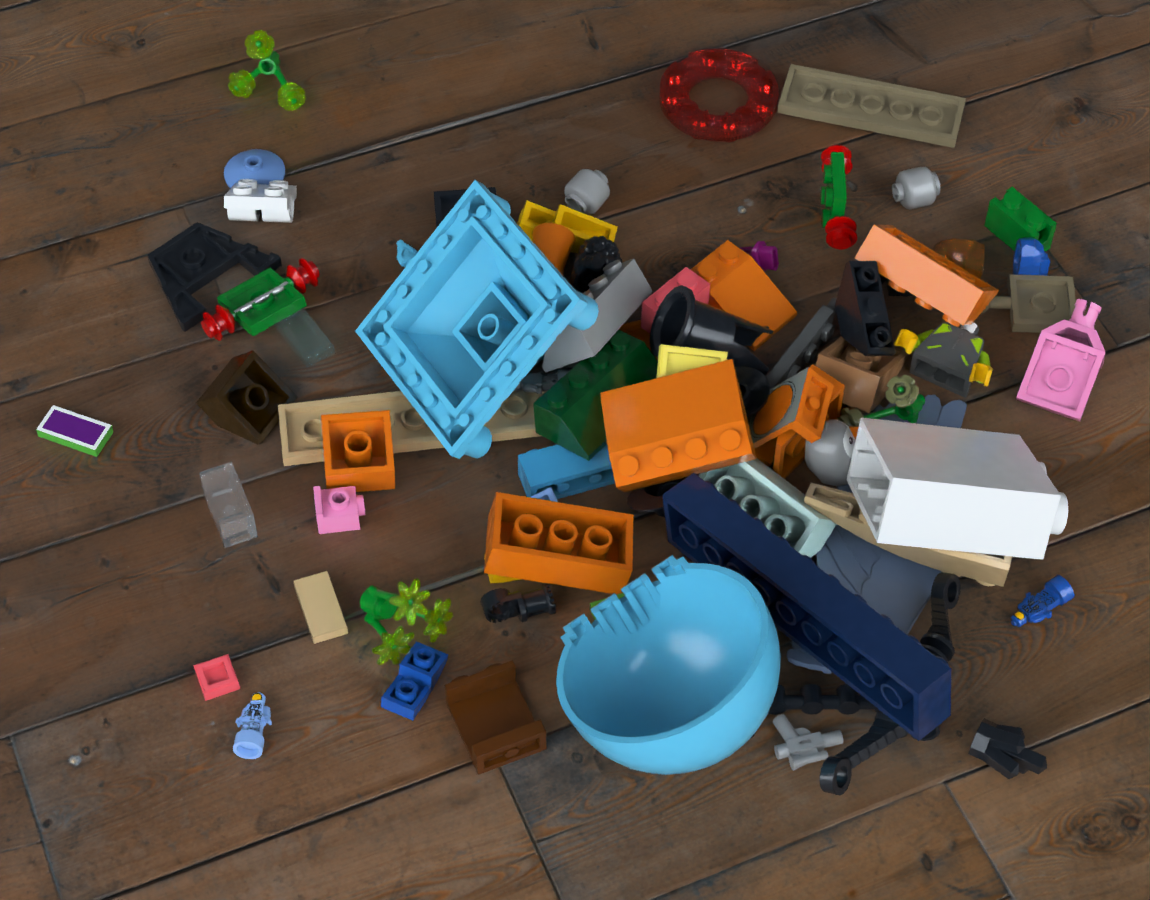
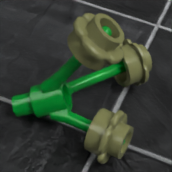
(901, 392)

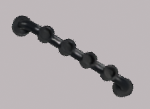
(813, 702)

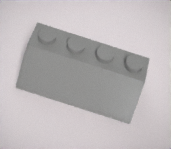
(618, 296)

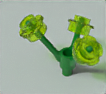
(242, 83)

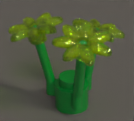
(384, 604)

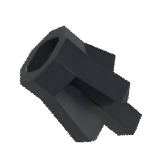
(1005, 750)

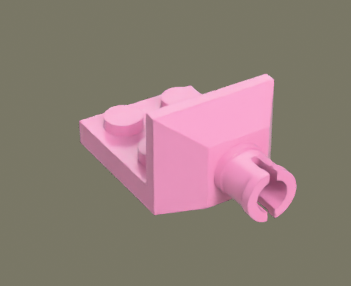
(1065, 364)

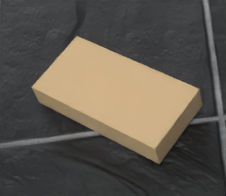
(320, 607)

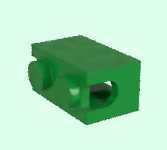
(1018, 218)

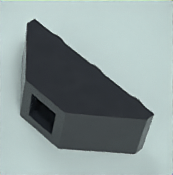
(863, 310)

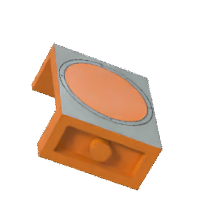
(794, 404)

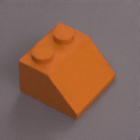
(358, 450)

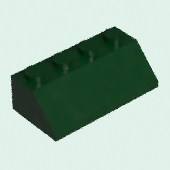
(573, 408)

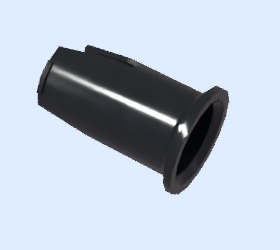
(695, 324)

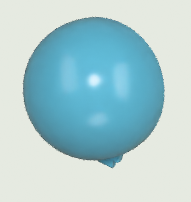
(671, 669)

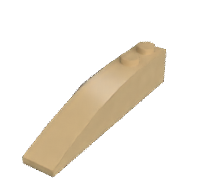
(845, 512)

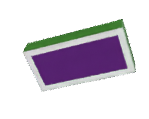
(74, 430)

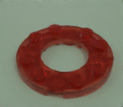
(718, 63)

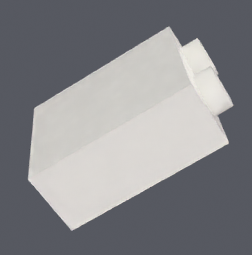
(954, 489)

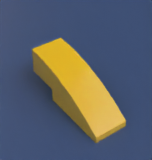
(580, 224)

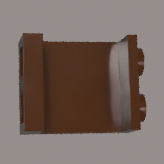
(494, 717)

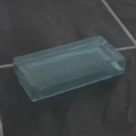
(305, 337)

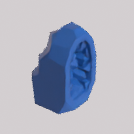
(1030, 258)

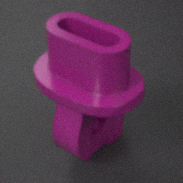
(764, 255)

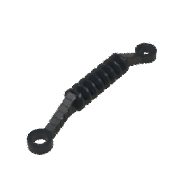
(837, 769)

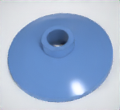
(255, 165)

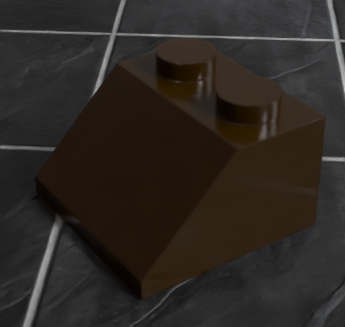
(246, 398)

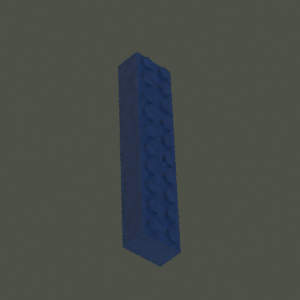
(813, 607)

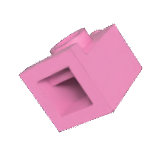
(338, 509)

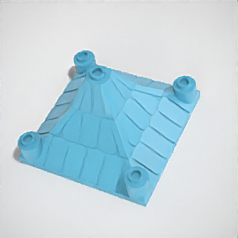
(471, 319)

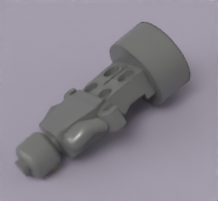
(540, 381)

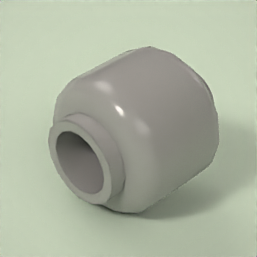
(916, 187)
(587, 191)

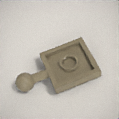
(1036, 301)

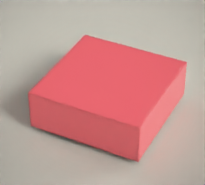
(216, 677)

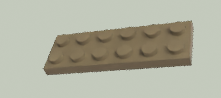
(872, 105)

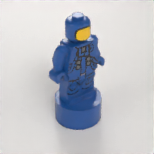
(1038, 607)

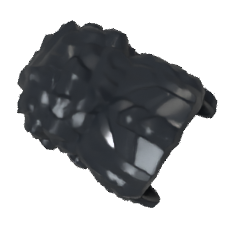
(591, 260)

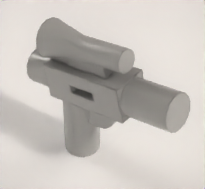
(801, 745)

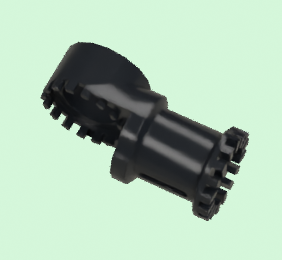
(517, 604)

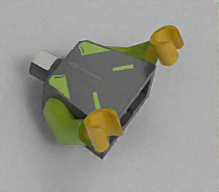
(948, 356)

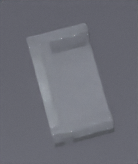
(228, 504)

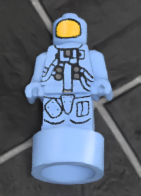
(250, 740)

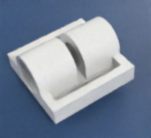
(248, 198)

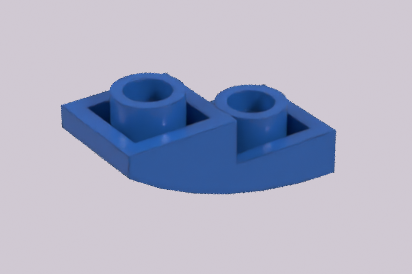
(415, 680)

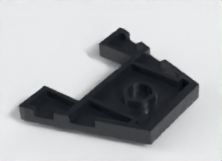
(195, 260)

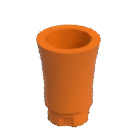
(554, 242)

